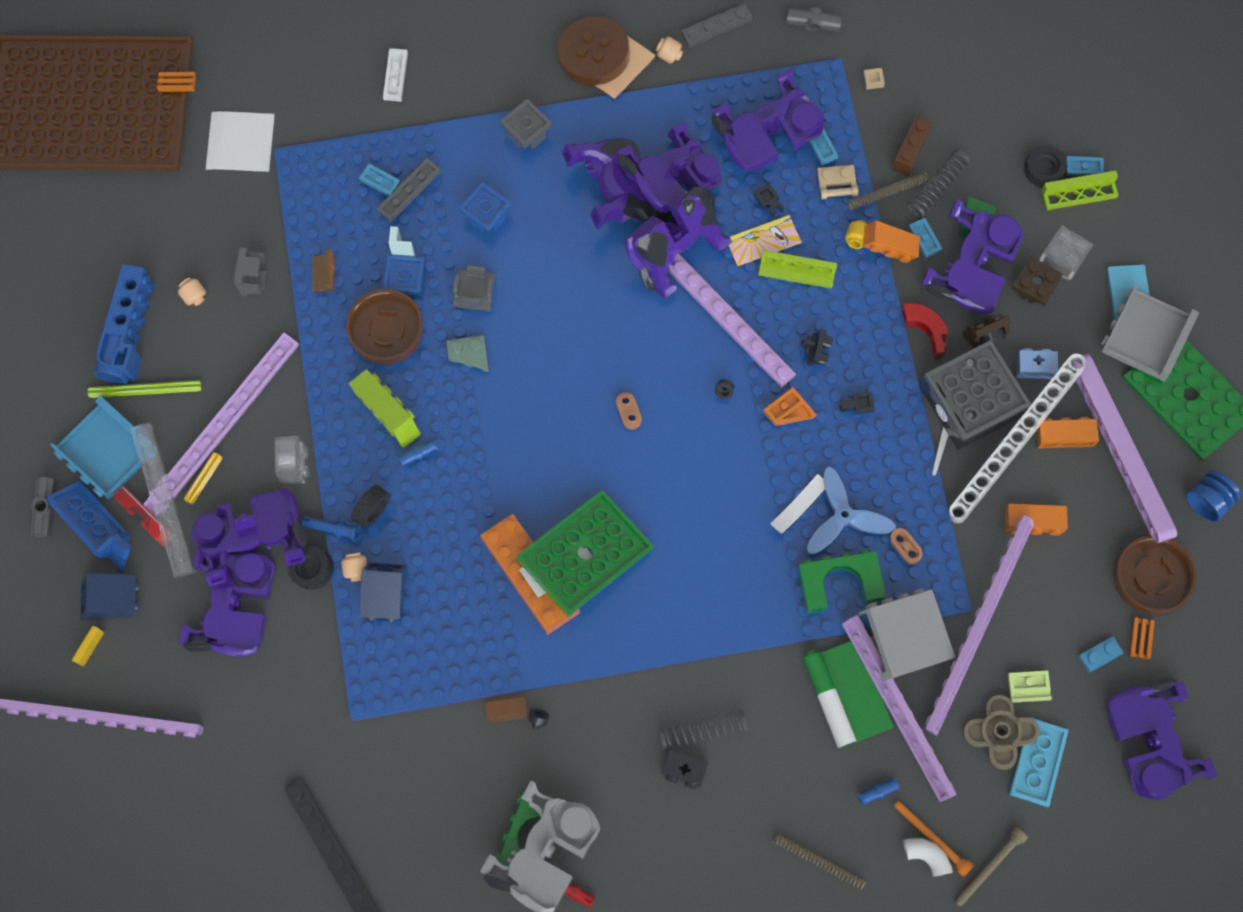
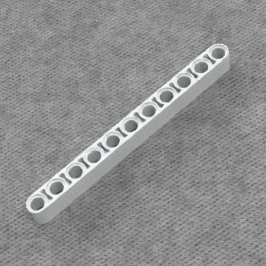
(1019, 429)

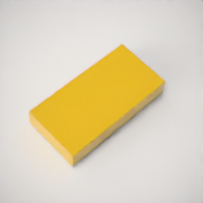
(88, 646)

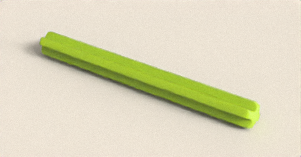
(144, 389)

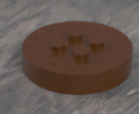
(593, 50)
(385, 326)
(1154, 575)

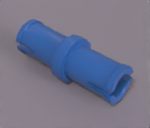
(417, 453)
(878, 791)

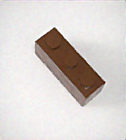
(912, 145)

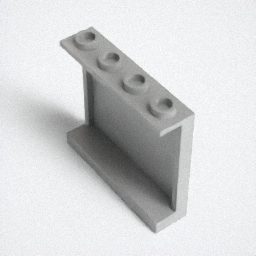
(1148, 334)
(909, 633)

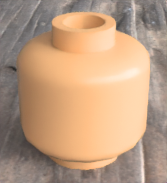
(669, 50)
(191, 291)
(353, 565)

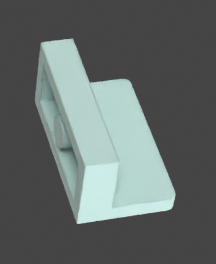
(399, 247)

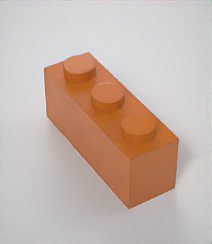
(891, 241)
(1067, 433)
(1046, 518)

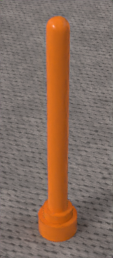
(961, 864)

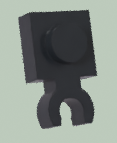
(768, 198)

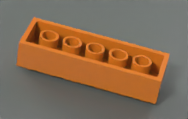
(504, 544)

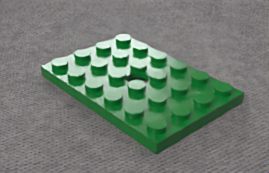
(1198, 423)
(597, 526)

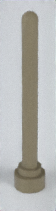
(1017, 836)

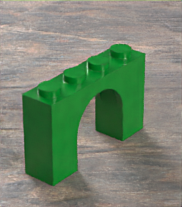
(863, 566)
(518, 820)

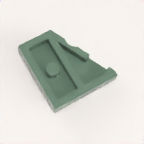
(469, 351)

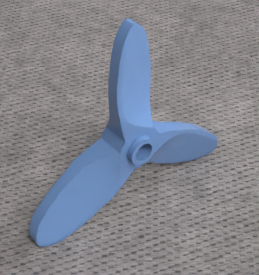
(859, 519)

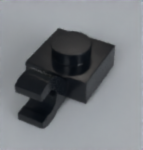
(860, 403)

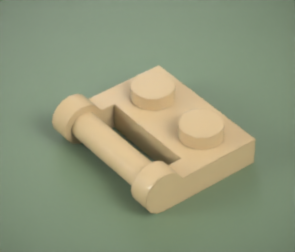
(837, 177)

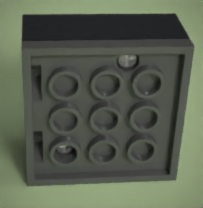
(974, 394)

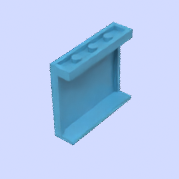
(101, 450)

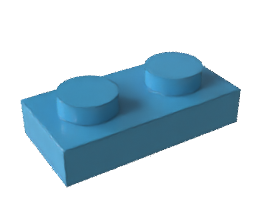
(1084, 166)
(379, 180)
(928, 242)
(1101, 654)

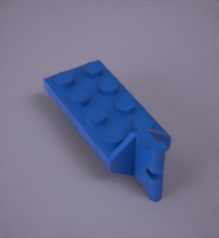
(92, 523)

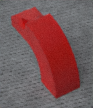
(928, 321)

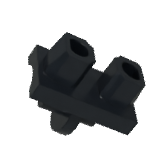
(813, 348)

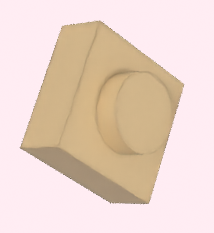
(873, 78)

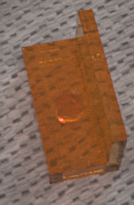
(323, 272)
(506, 709)

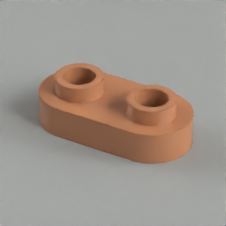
(628, 410)
(908, 545)

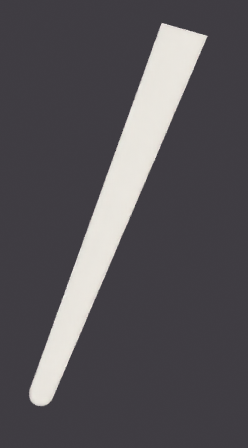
(944, 436)

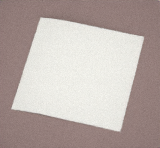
(240, 141)

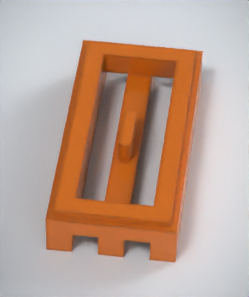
(176, 78)
(1143, 622)

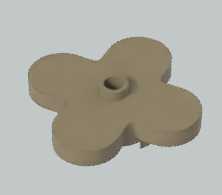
(1001, 717)

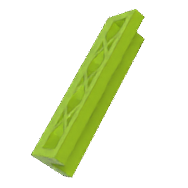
(1077, 184)
(797, 269)

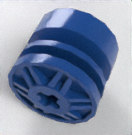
(1213, 496)

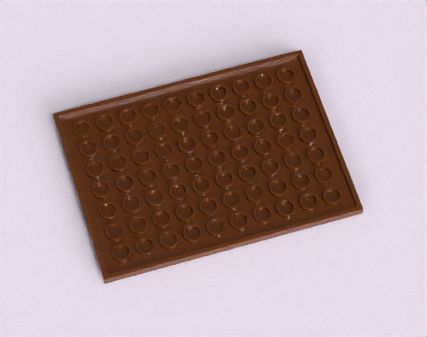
(91, 102)

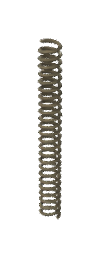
(887, 192)
(800, 849)

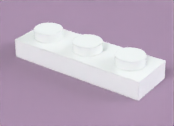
(395, 75)

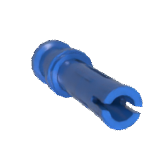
(339, 529)

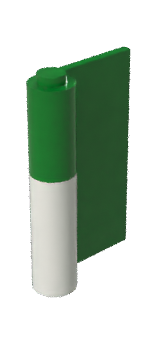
(847, 694)

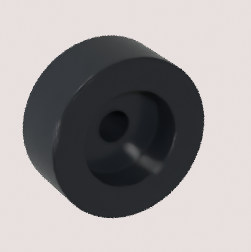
(724, 389)
(538, 718)

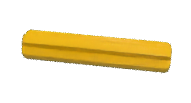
(203, 478)

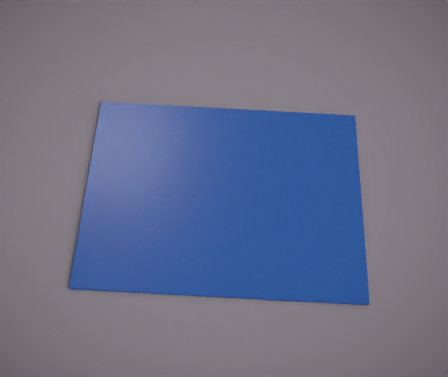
(544, 421)

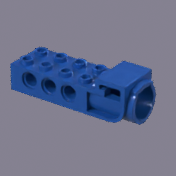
(117, 351)

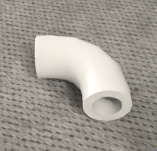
(929, 852)

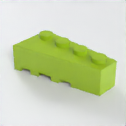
(385, 407)

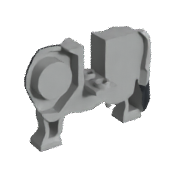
(529, 876)

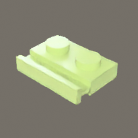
(1029, 686)

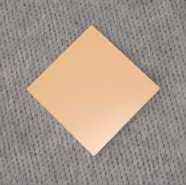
(639, 59)

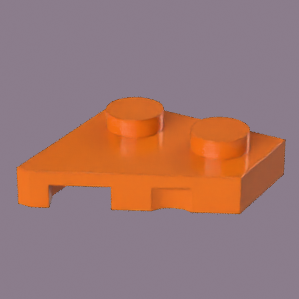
(789, 409)

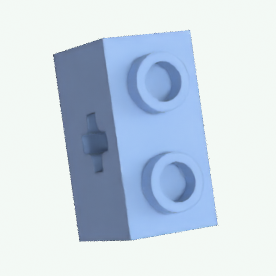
(1028, 368)

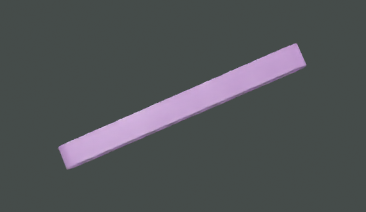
(1124, 452)

